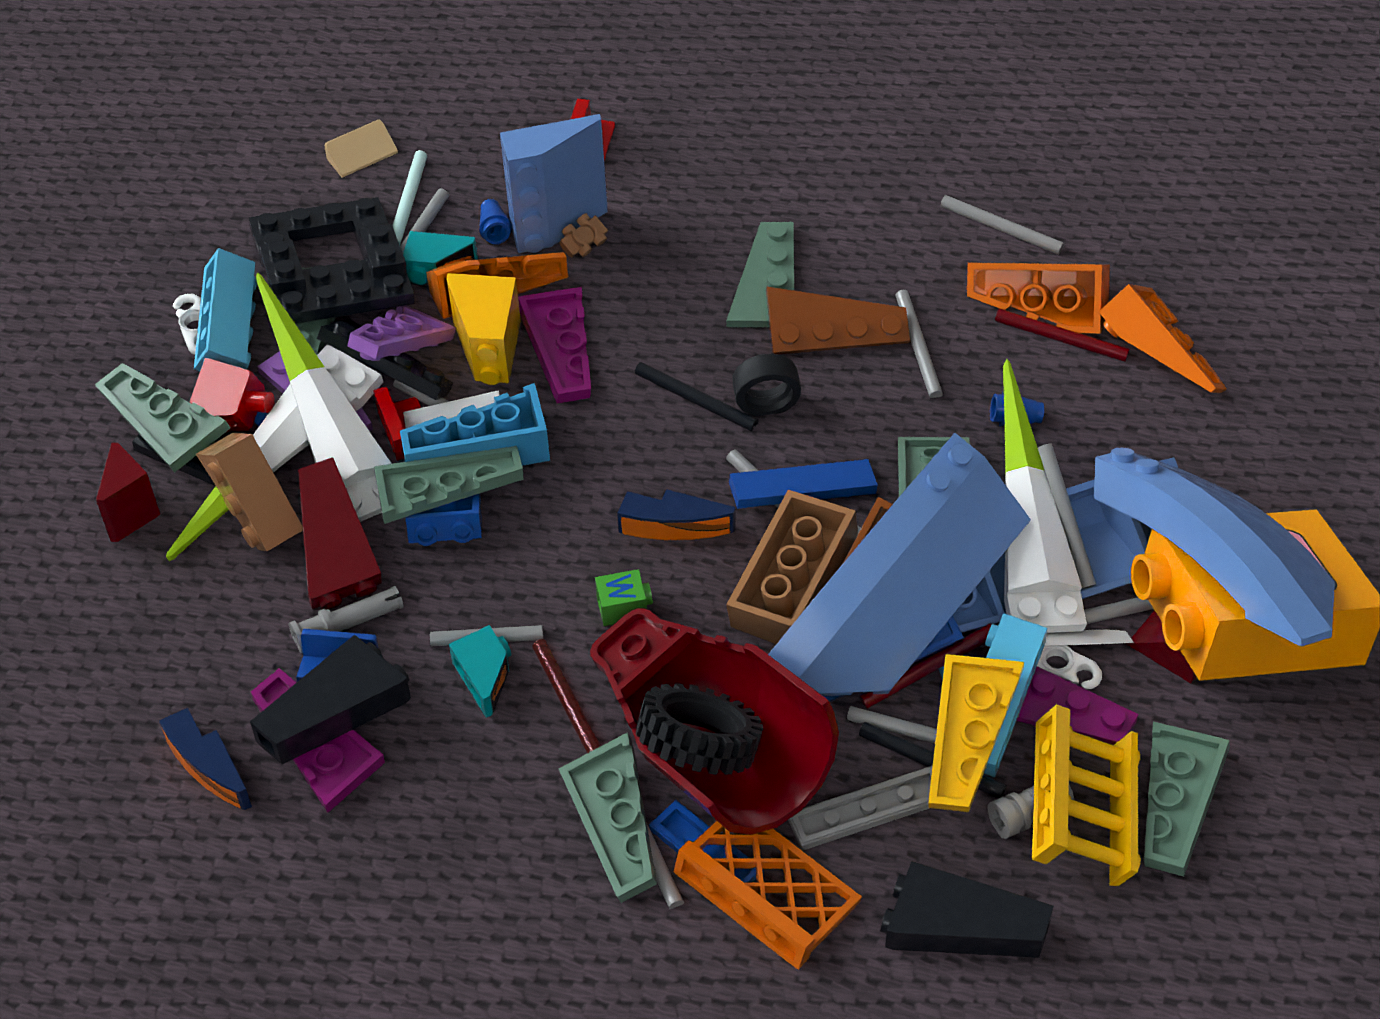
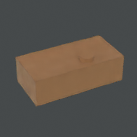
(791, 565)

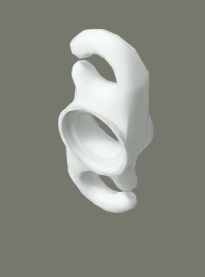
(187, 317)
(1075, 663)

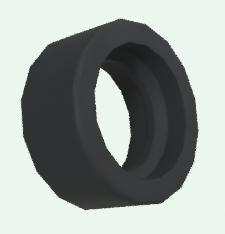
(766, 368)

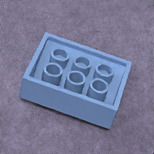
(553, 179)

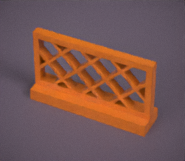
(747, 900)

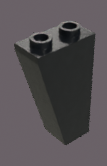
(331, 700)
(963, 916)

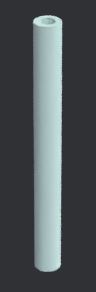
(409, 194)

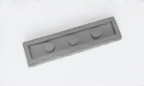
(862, 809)

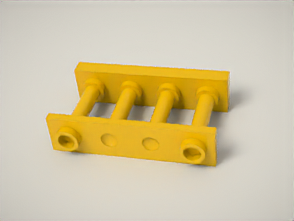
(1054, 803)

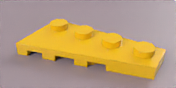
(970, 717)

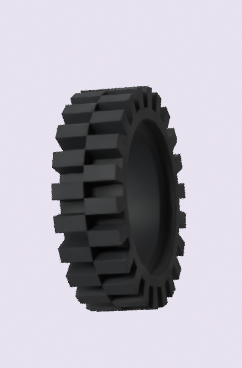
(727, 749)

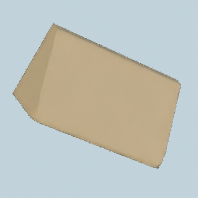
(360, 148)

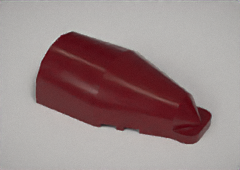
(797, 720)

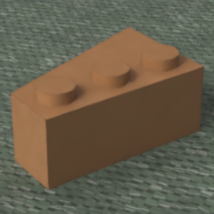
(250, 490)

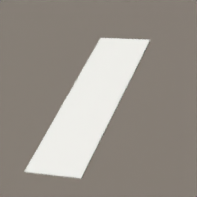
(447, 409)
(1087, 637)

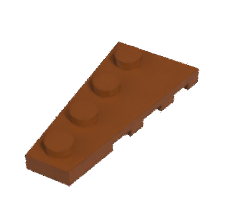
(825, 322)

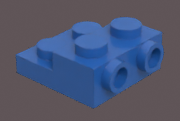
(452, 521)

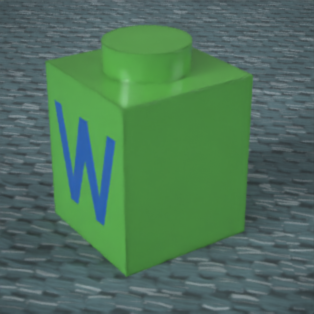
(621, 594)

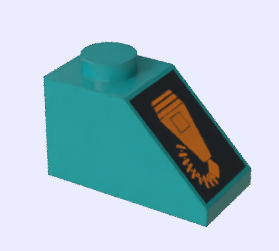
(432, 250)
(482, 665)

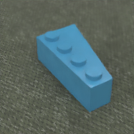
(502, 424)

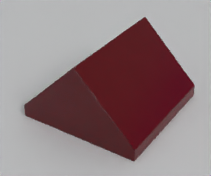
(125, 495)

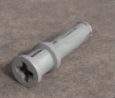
(348, 615)

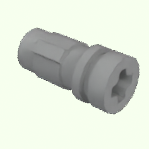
(1014, 812)

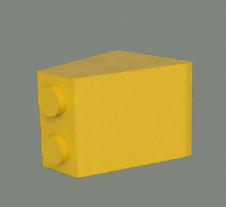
(486, 323)

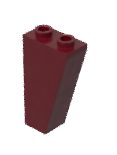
(334, 541)

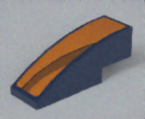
(674, 517)
(204, 758)

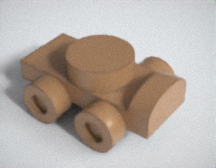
(580, 239)

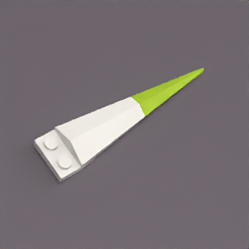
(326, 413)
(284, 434)
(1039, 566)

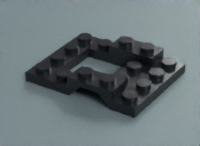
(339, 288)

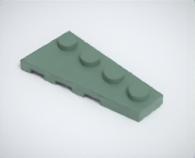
(612, 810)

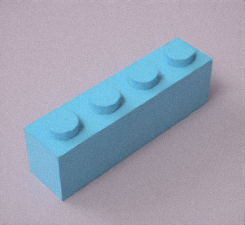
(226, 310)
(1013, 641)

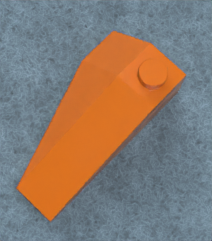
(529, 270)
(1054, 292)
(1146, 322)

